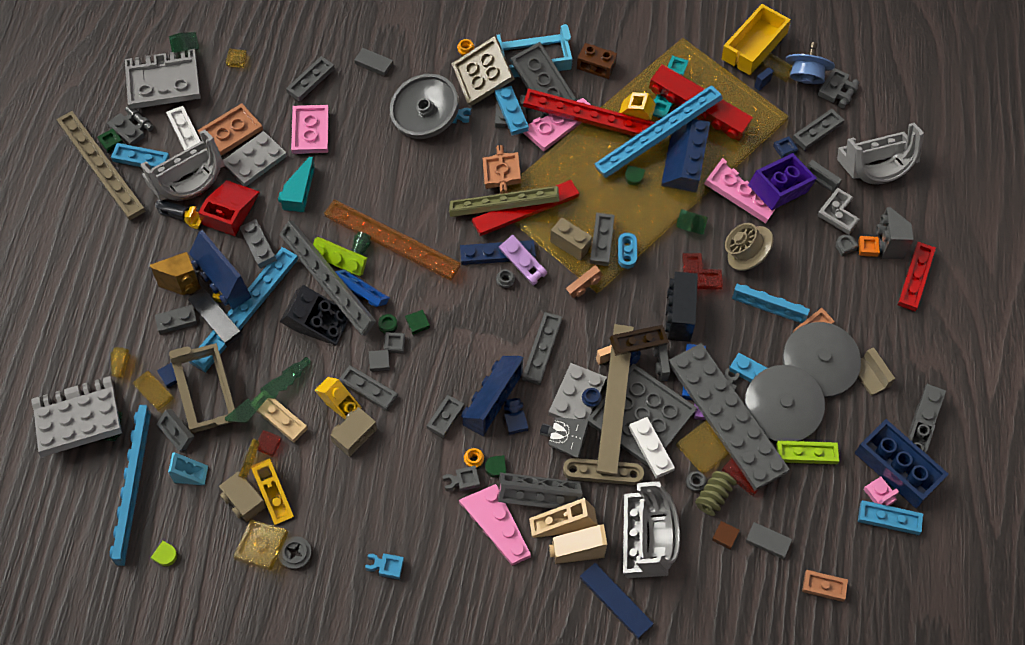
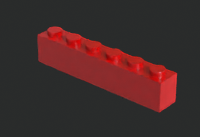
(680, 89)

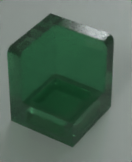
(183, 42)
(691, 221)

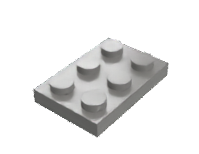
(254, 158)
(569, 396)

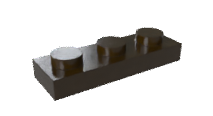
(639, 340)

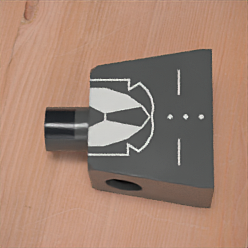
(566, 435)

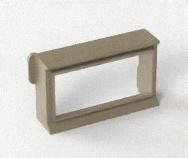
(185, 355)

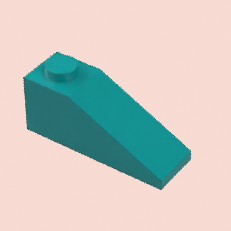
(297, 188)

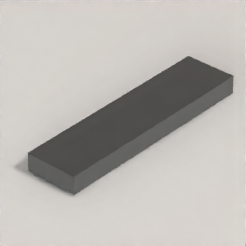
(542, 348)

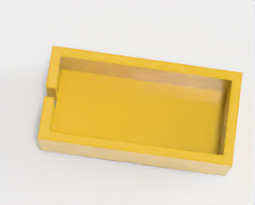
(755, 39)

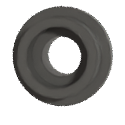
(505, 273)
(696, 476)

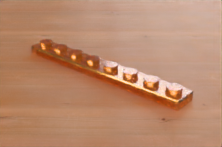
(393, 239)

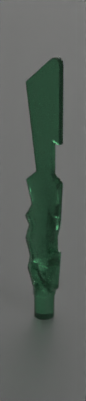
(270, 390)

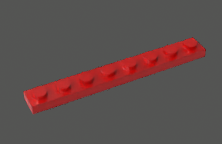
(585, 113)

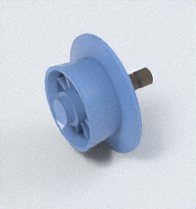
(808, 67)

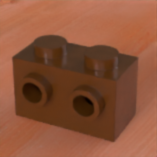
(596, 60)

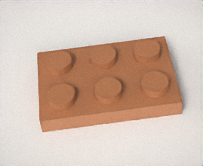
(232, 128)

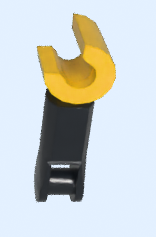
(180, 212)

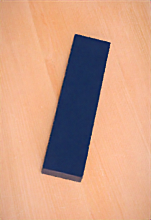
(616, 601)

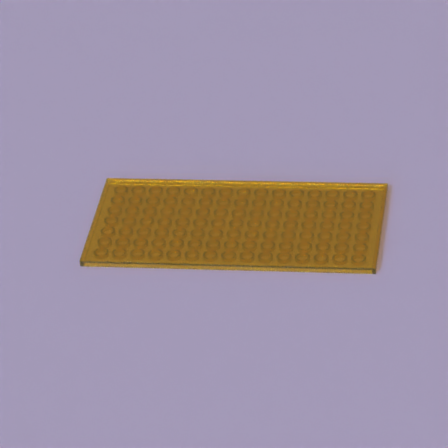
(647, 207)

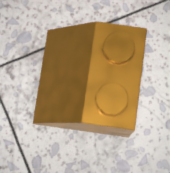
(176, 274)

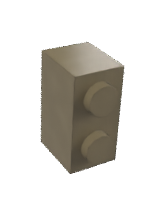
(571, 239)
(353, 431)
(242, 497)

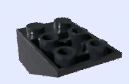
(314, 316)

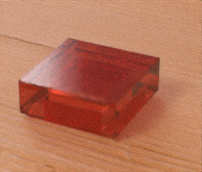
(268, 443)

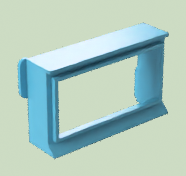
(561, 63)

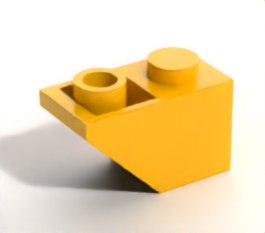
(638, 105)
(337, 396)

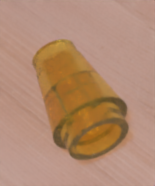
(119, 361)

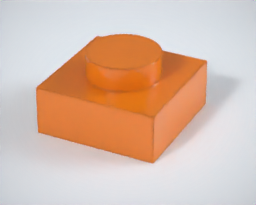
(868, 246)

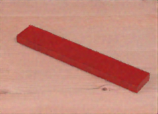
(500, 218)

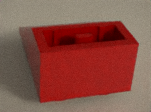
(227, 207)

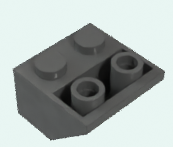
(894, 235)

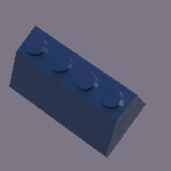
(686, 156)
(218, 272)
(493, 394)
(901, 463)

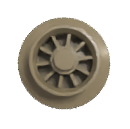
(748, 246)

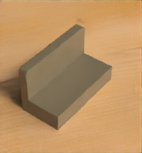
(874, 373)

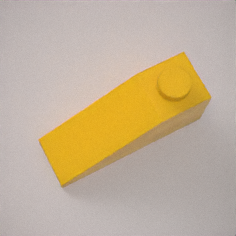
(272, 491)

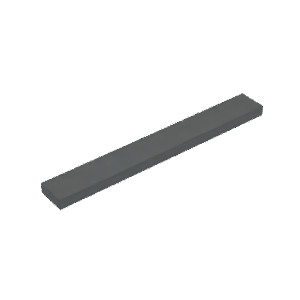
(327, 278)

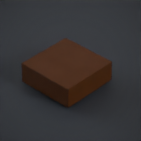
(725, 535)

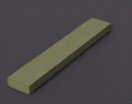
(504, 201)

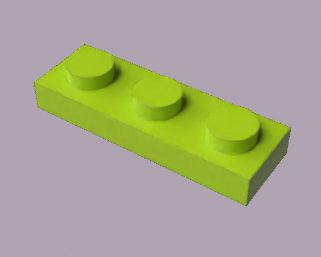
(340, 256)
(808, 452)

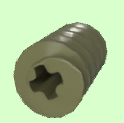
(715, 492)

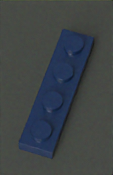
(489, 252)

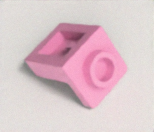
(881, 492)

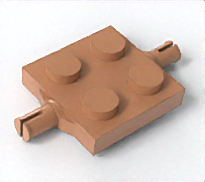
(501, 170)

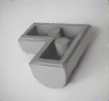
(834, 212)

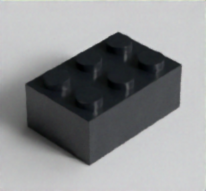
(681, 306)

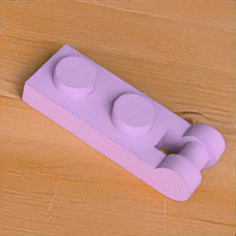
(522, 259)

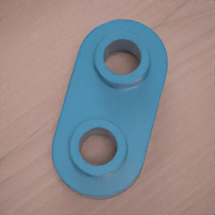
(627, 252)

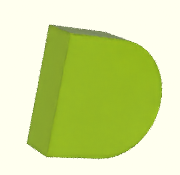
(164, 554)

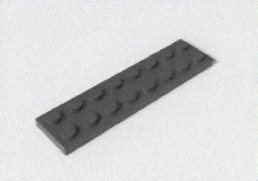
(728, 417)

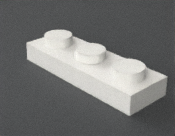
(183, 127)
(651, 447)

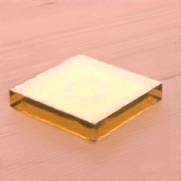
(703, 447)
(261, 544)

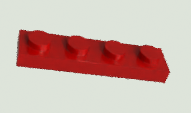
(916, 276)

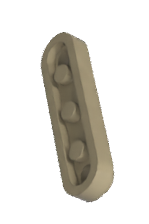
(587, 469)

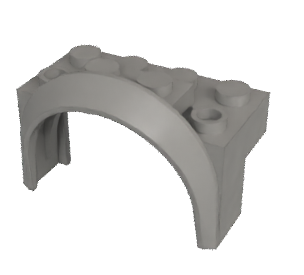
(899, 145)
(198, 156)
(663, 532)

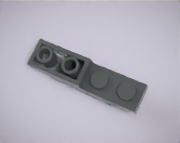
(925, 416)

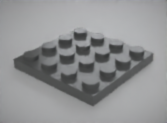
(649, 399)

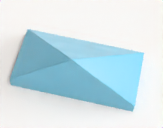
(187, 470)

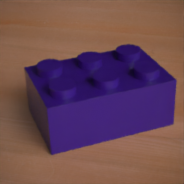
(782, 181)

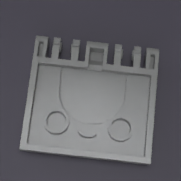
(163, 80)
(77, 419)

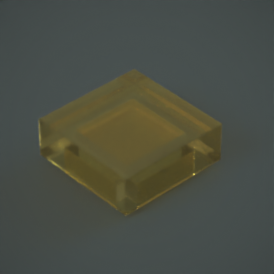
(236, 58)

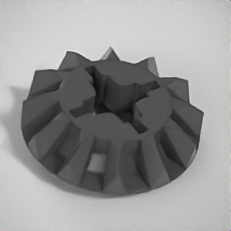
(294, 543)

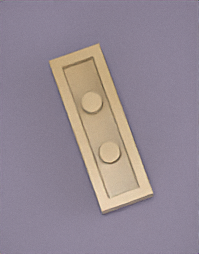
(282, 419)

